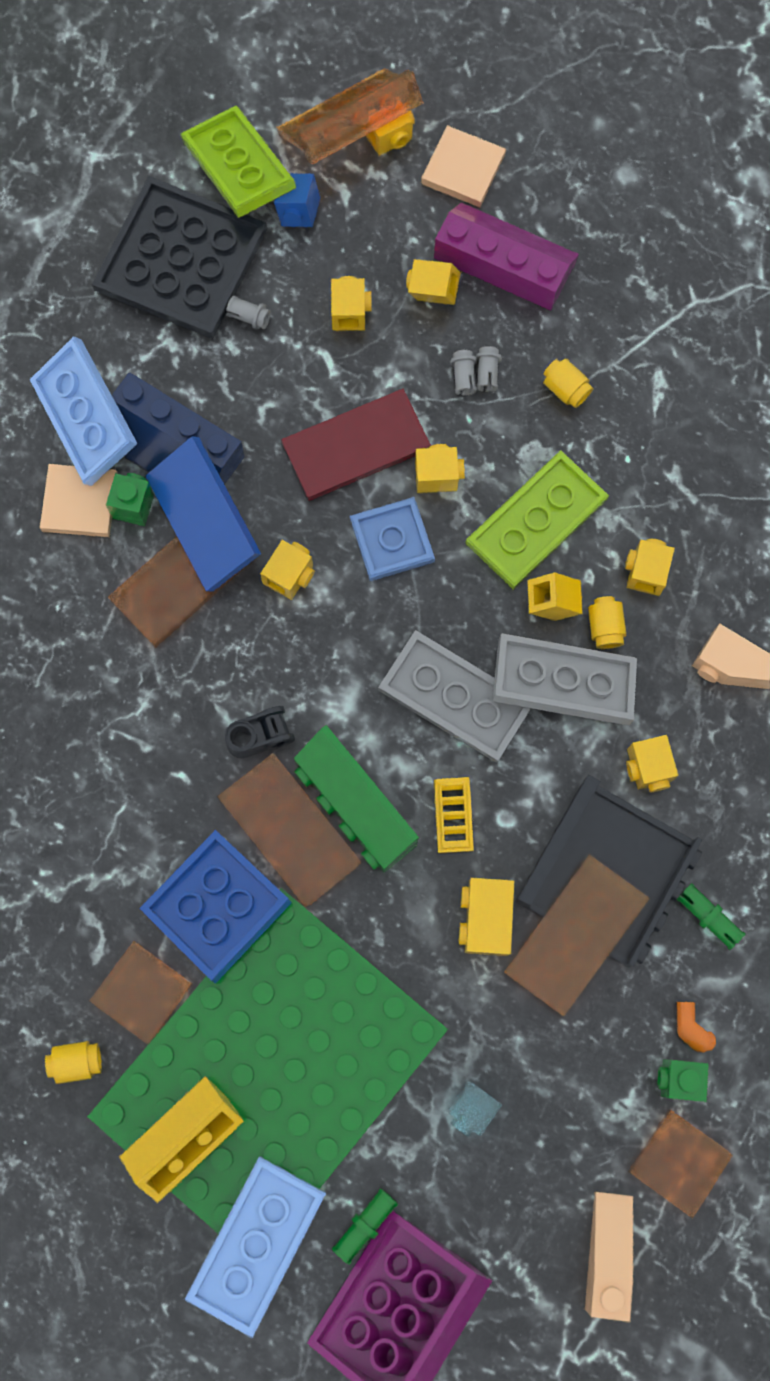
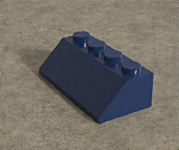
(164, 425)

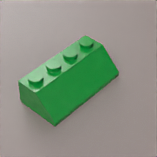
(355, 800)

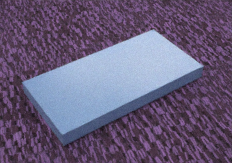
(83, 411)
(255, 1246)

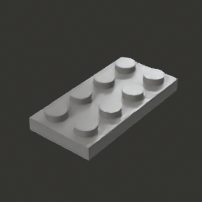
(565, 679)
(452, 696)

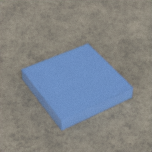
(392, 539)

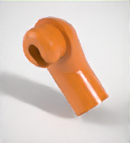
(690, 1031)

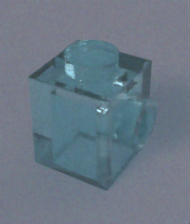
(473, 1110)

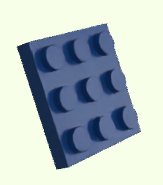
(215, 906)

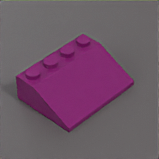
(399, 1307)

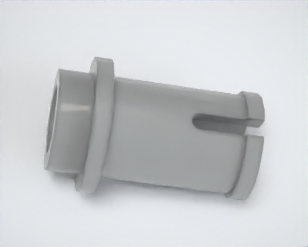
(248, 312)
(463, 364)
(488, 368)

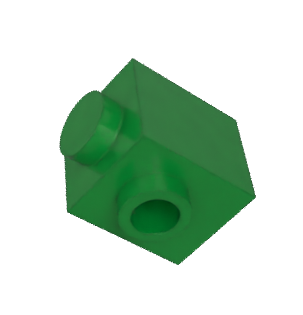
(130, 498)
(683, 1080)

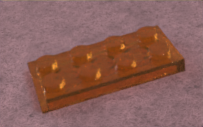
(289, 830)

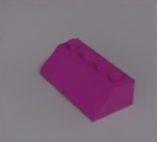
(504, 255)

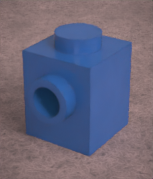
(301, 204)

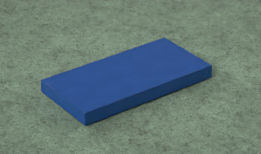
(203, 514)

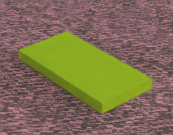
(238, 161)
(536, 519)

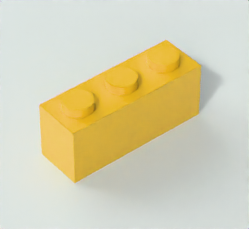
(181, 1139)

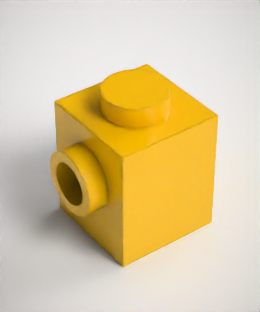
(393, 134)
(433, 281)
(349, 303)
(438, 469)
(649, 566)
(288, 569)
(554, 596)
(651, 764)

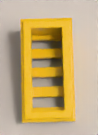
(450, 784)

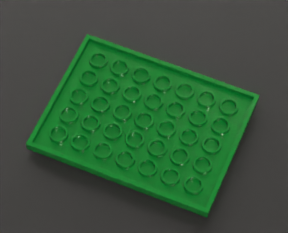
(299, 1045)

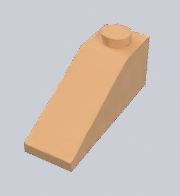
(733, 660)
(611, 1258)

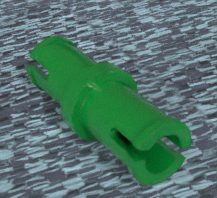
(710, 916)
(364, 1226)

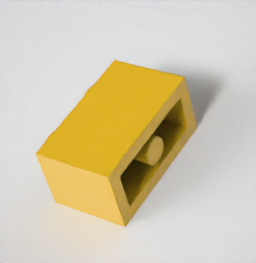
(488, 916)

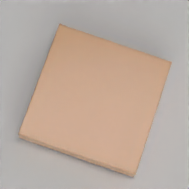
(463, 166)
(74, 506)

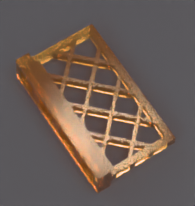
(352, 114)

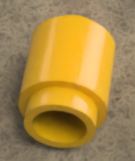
(567, 382)
(607, 622)
(73, 1062)

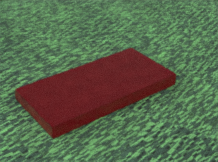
(355, 444)

